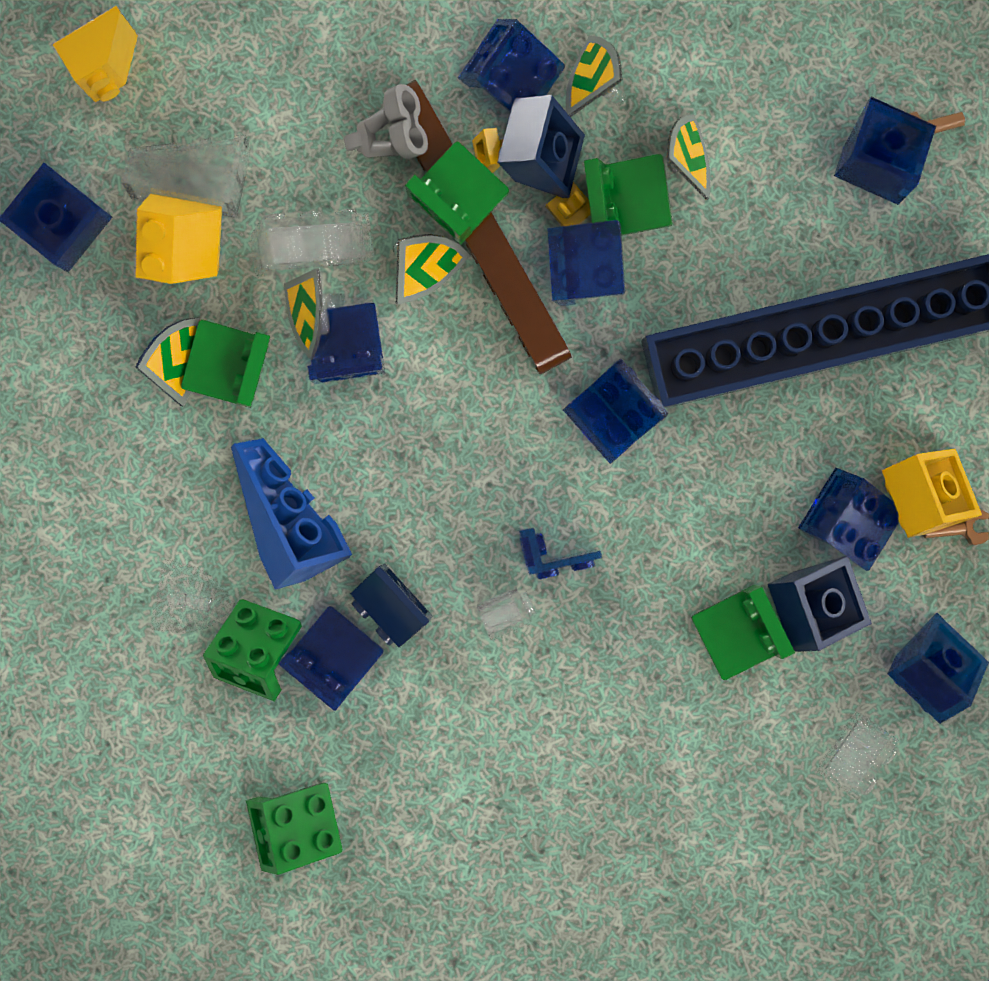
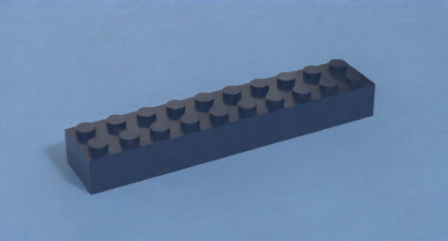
(819, 332)

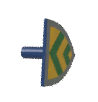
(167, 358)

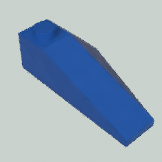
(286, 528)

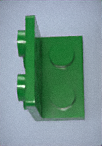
(457, 192)
(629, 192)
(225, 363)
(742, 632)
(251, 648)
(294, 828)

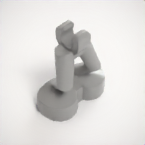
(406, 134)

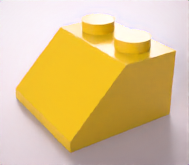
(100, 54)
(177, 239)
(931, 492)

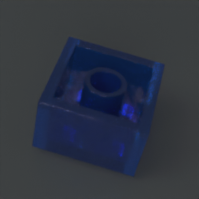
(55, 218)

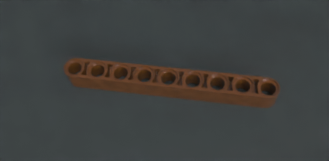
(499, 263)

